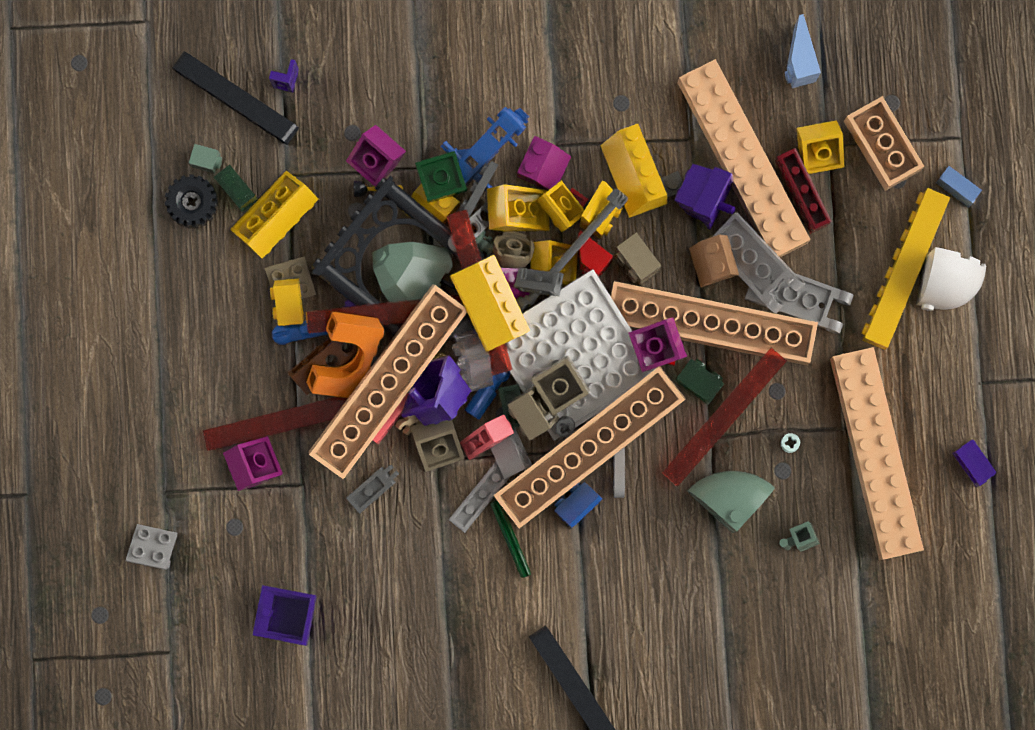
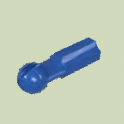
(291, 333)
(485, 396)

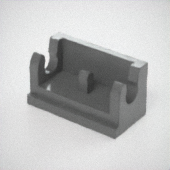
(539, 282)

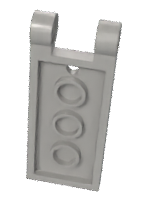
(758, 262)
(806, 302)

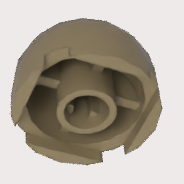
(513, 250)

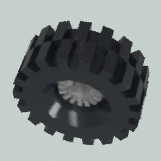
(178, 198)

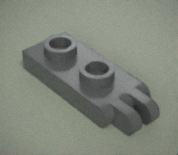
(372, 488)

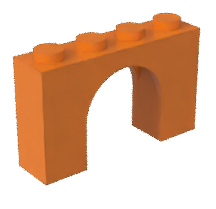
(343, 380)

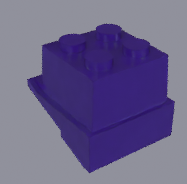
(705, 193)
(437, 393)
(284, 615)

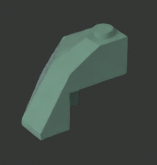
(410, 269)

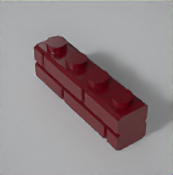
(803, 190)

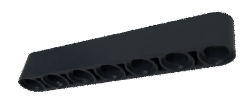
(235, 98)
(570, 680)

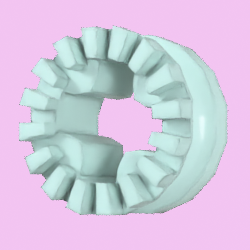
(786, 448)

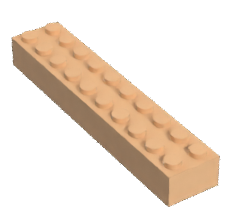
(744, 157)
(718, 323)
(388, 381)
(589, 447)
(876, 454)

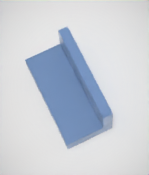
(958, 186)

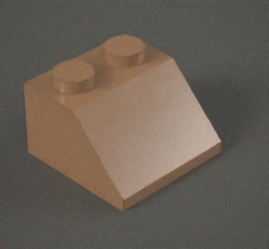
(713, 260)

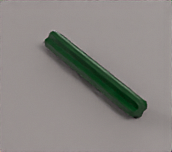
(510, 539)

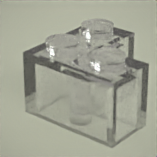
(473, 360)

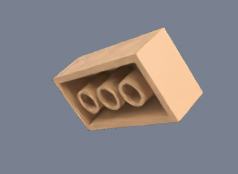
(883, 143)

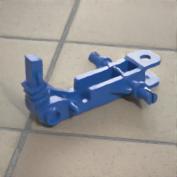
(488, 145)

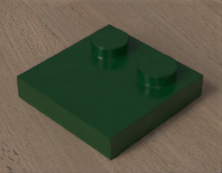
(441, 177)

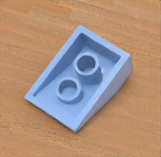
(802, 60)

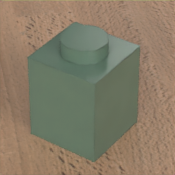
(205, 158)

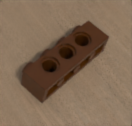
(318, 357)

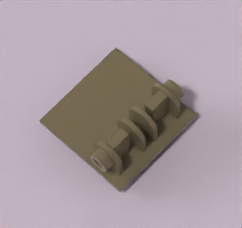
(292, 270)

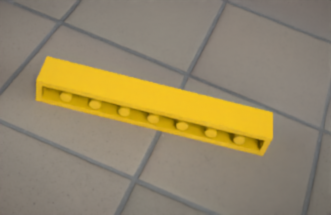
(905, 268)

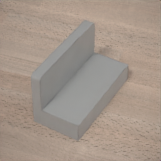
(511, 455)

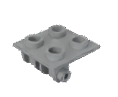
(151, 547)

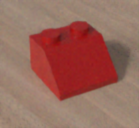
(593, 257)

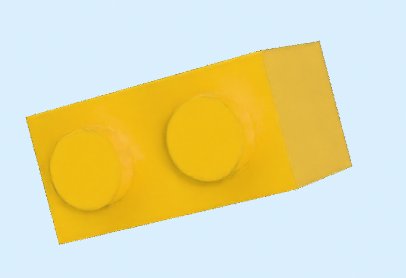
(287, 302)

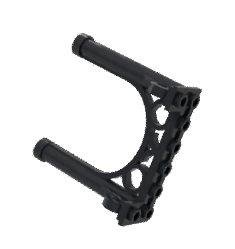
(397, 197)

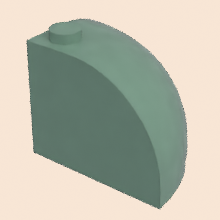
(731, 496)

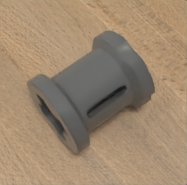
(565, 433)

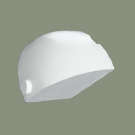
(949, 280)

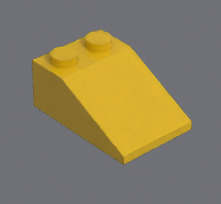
(595, 206)
(516, 209)

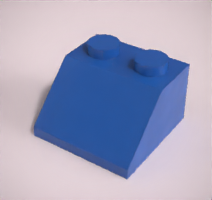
(577, 504)

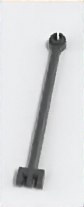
(616, 199)

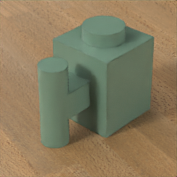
(802, 537)

